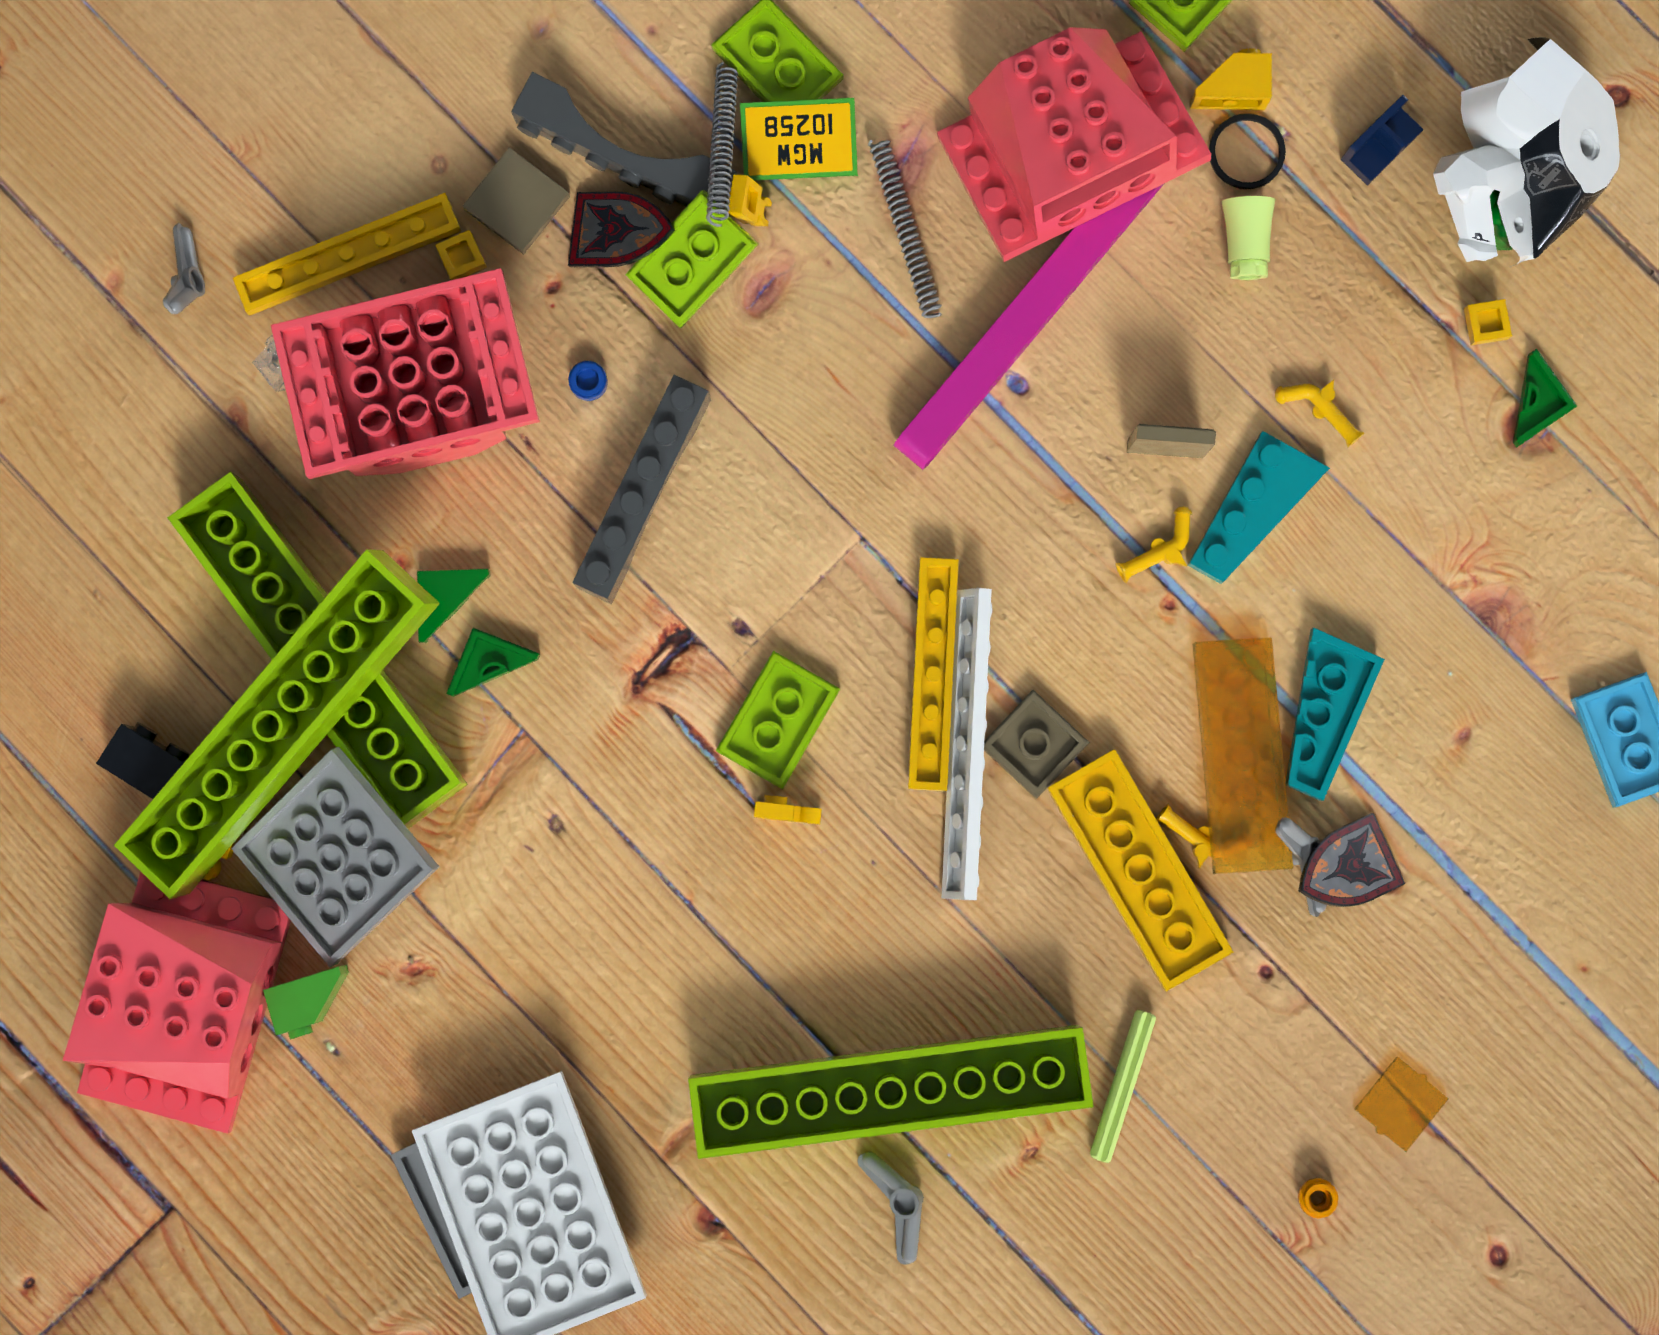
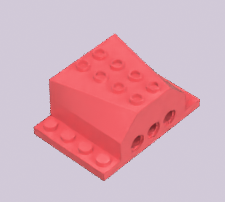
(1069, 136)
(406, 378)
(177, 1001)

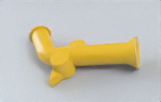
(1322, 407)
(1161, 550)
(1197, 837)

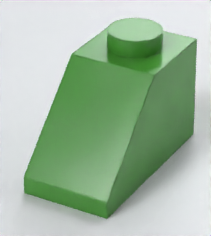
(303, 1001)

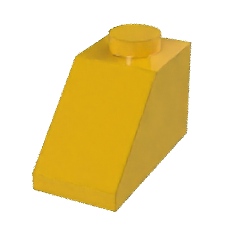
(1238, 83)

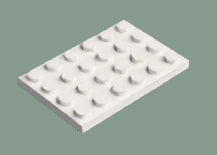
(529, 1211)

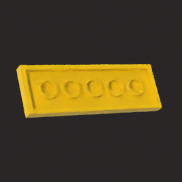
(1140, 870)

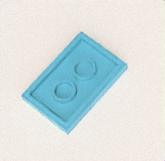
(1623, 737)

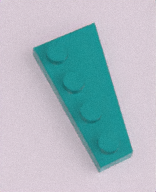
(1258, 499)
(1329, 706)

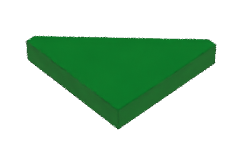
(1541, 399)
(451, 590)
(487, 659)

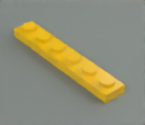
(346, 254)
(933, 674)

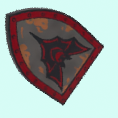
(615, 229)
(1351, 866)

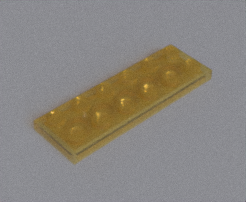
(1241, 754)

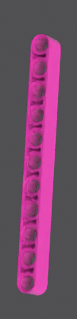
(1015, 331)

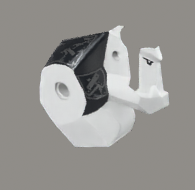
(1541, 142)

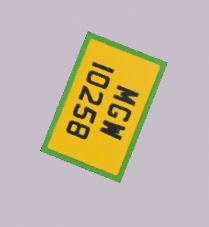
(799, 139)

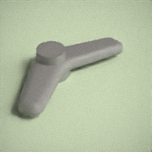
(189, 281)
(1301, 846)
(904, 1202)

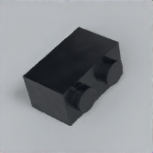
(141, 759)

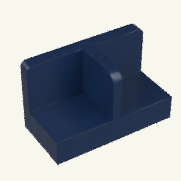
(1382, 142)

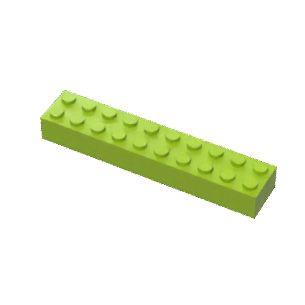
(274, 598)
(276, 723)
(890, 1091)

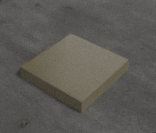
(516, 201)
(1171, 441)
(1034, 744)

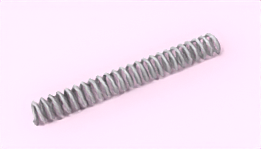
(724, 118)
(908, 229)

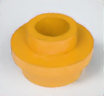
(1328, 1204)

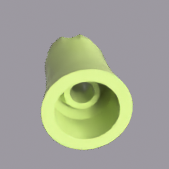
(1248, 235)

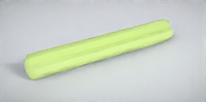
(1122, 1086)

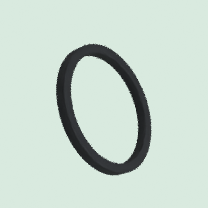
(1255, 118)

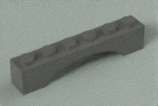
(549, 112)
(640, 489)

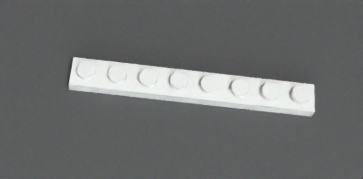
(966, 744)

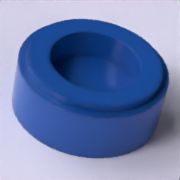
(588, 380)

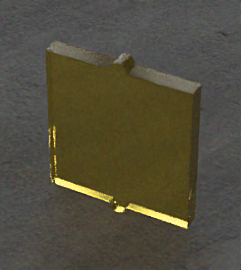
(1401, 1104)

